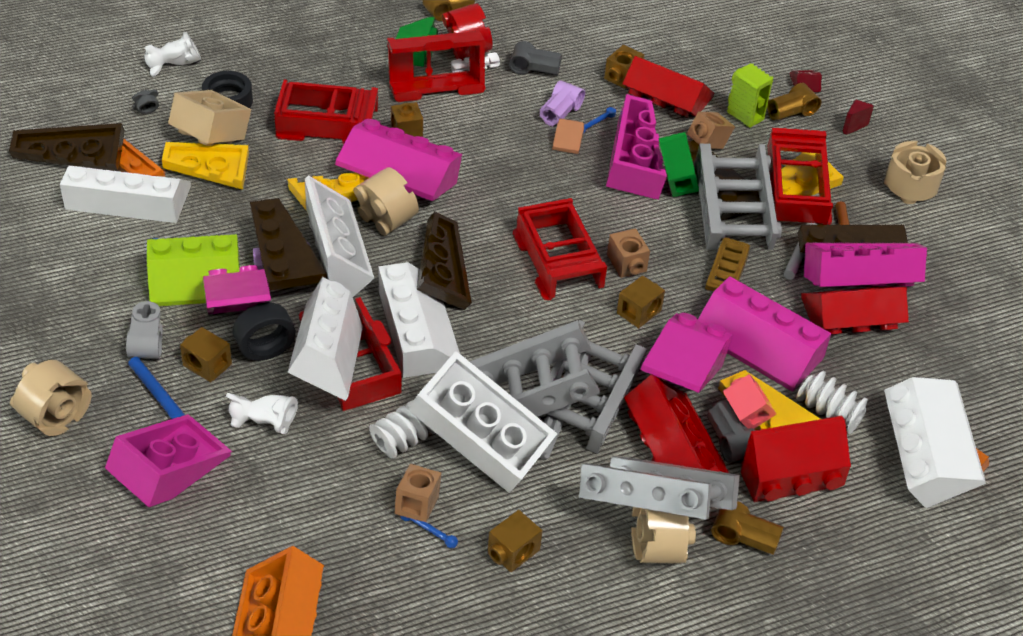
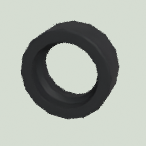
(231, 81)
(256, 318)

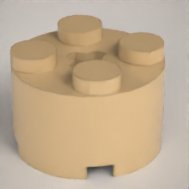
(915, 171)
(386, 200)
(51, 396)
(661, 536)

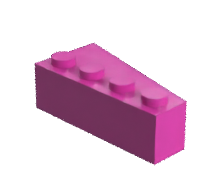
(636, 153)
(865, 264)

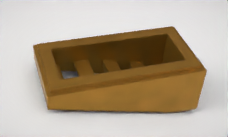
(731, 251)

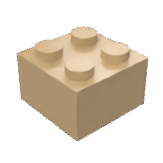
(209, 117)

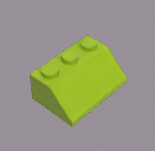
(179, 265)

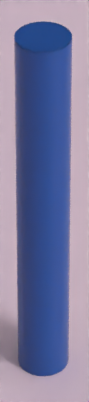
(155, 388)

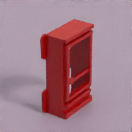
(410, 88)
(297, 124)
(798, 207)
(562, 266)
(381, 385)

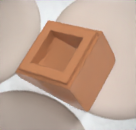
(568, 136)

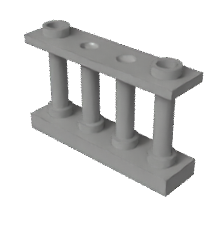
(713, 207)
(537, 355)
(606, 406)
(659, 486)

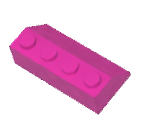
(424, 165)
(766, 333)

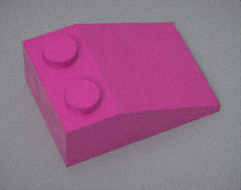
(235, 291)
(688, 352)
(164, 458)

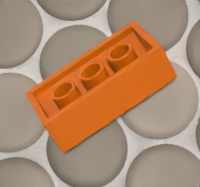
(280, 596)

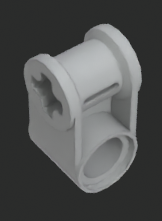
(145, 332)

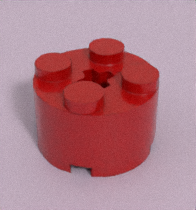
(466, 20)

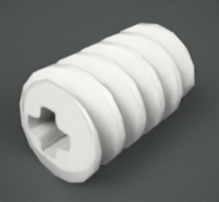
(832, 400)
(398, 430)

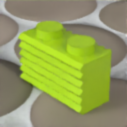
(749, 94)

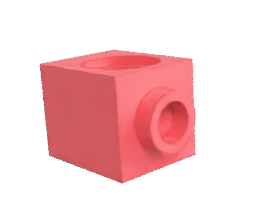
(749, 402)

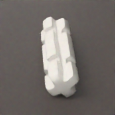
(491, 60)

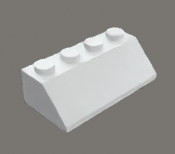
(123, 194)
(337, 236)
(415, 321)
(328, 339)
(482, 421)
(934, 439)

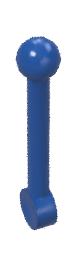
(610, 112)
(450, 541)

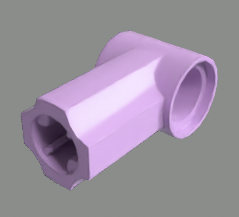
(563, 100)

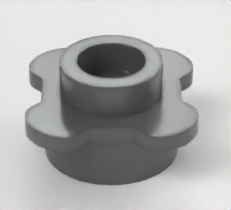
(146, 101)

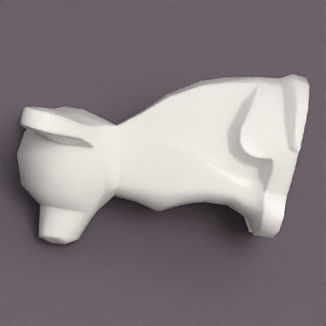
(176, 52)
(271, 409)

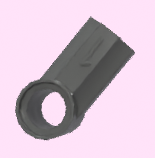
(527, 58)
(731, 432)

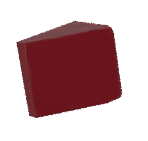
(809, 77)
(857, 116)

